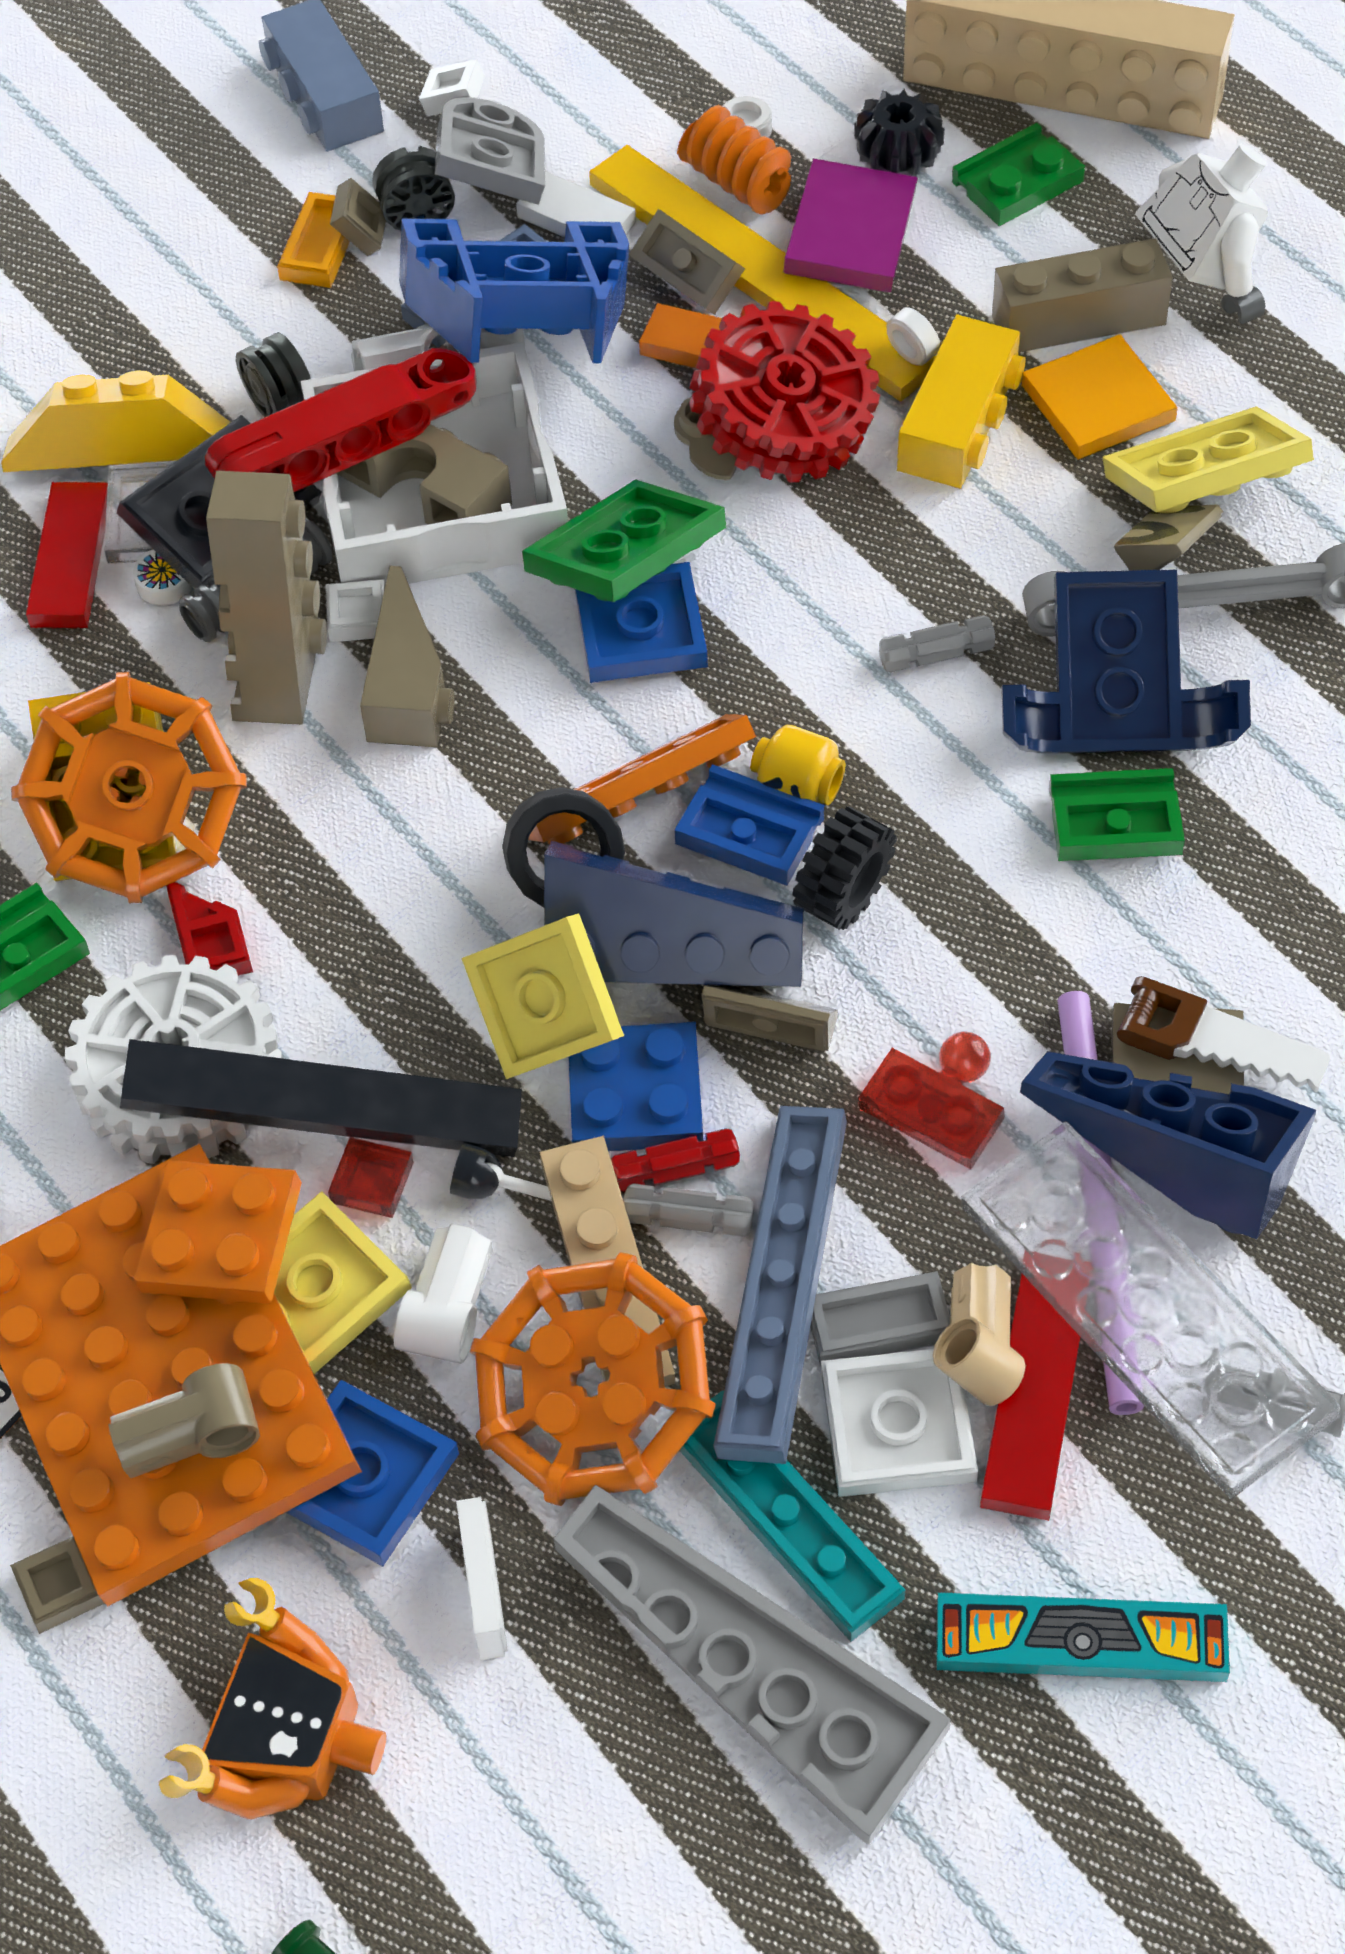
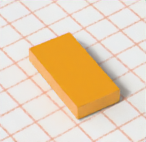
(314, 245)

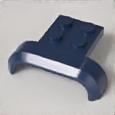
(1121, 675)

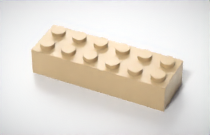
(1091, 58)

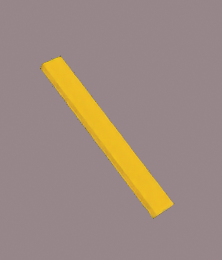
(648, 187)

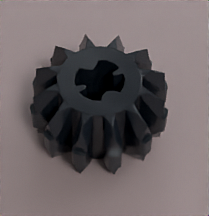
(899, 132)

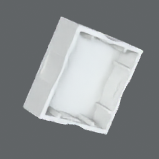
(392, 531)

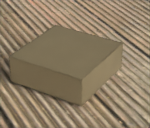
(358, 217)
(56, 1585)

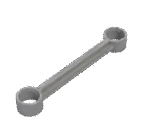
(1219, 587)

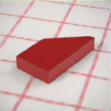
(208, 930)

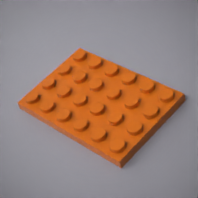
(92, 1346)

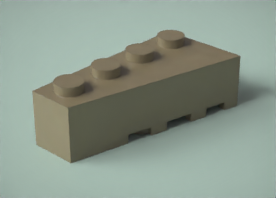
(265, 594)

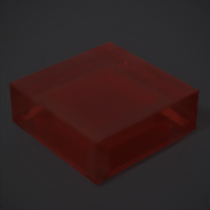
(371, 1177)

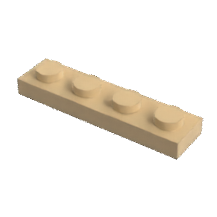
(595, 1221)

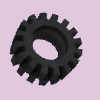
(844, 867)

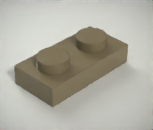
(686, 261)

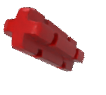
(677, 1159)

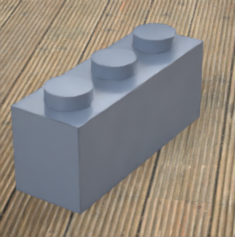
(321, 74)

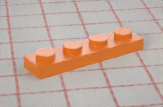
(658, 769)

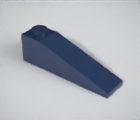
(1199, 1147)

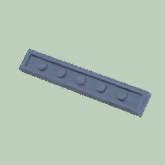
(781, 1286)

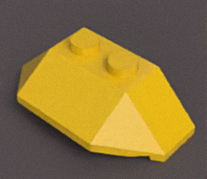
(110, 423)

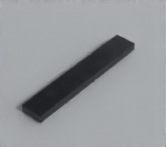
(320, 1098)

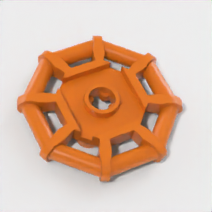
(145, 819)
(622, 1404)

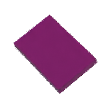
(850, 225)

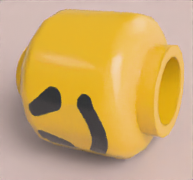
(799, 764)

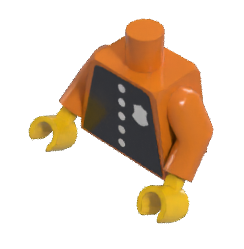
(278, 1722)

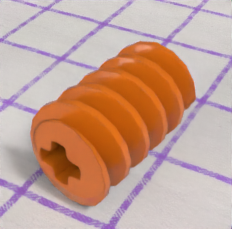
(737, 159)

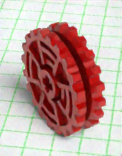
(784, 391)

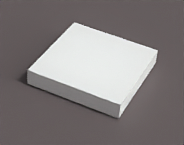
(896, 1424)

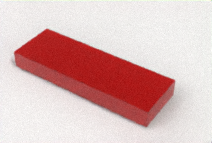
(68, 555)

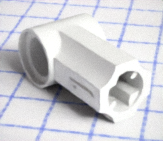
(442, 1311)

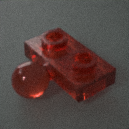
(936, 1104)

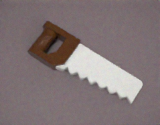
(1216, 1036)

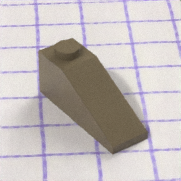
(404, 680)

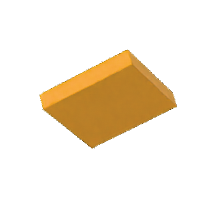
(1099, 396)

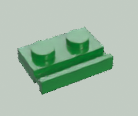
(1018, 174)
(1116, 814)
(34, 943)

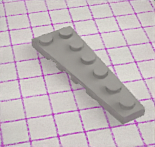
(796, 1692)

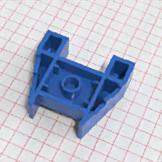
(515, 283)

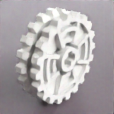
(166, 1006)

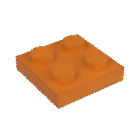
(218, 1231)

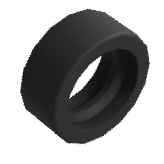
(538, 808)

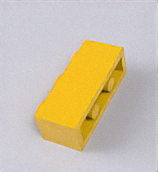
(960, 402)

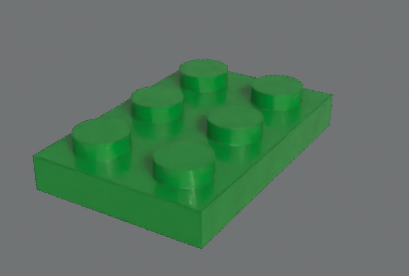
(624, 540)

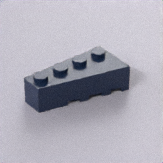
(670, 927)

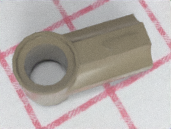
(206, 1417)

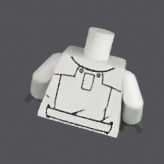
(1211, 224)

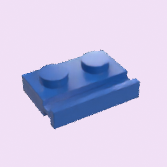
(749, 825)

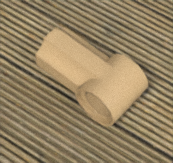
(977, 1341)

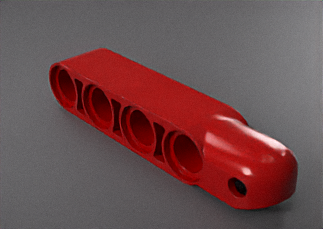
(349, 420)

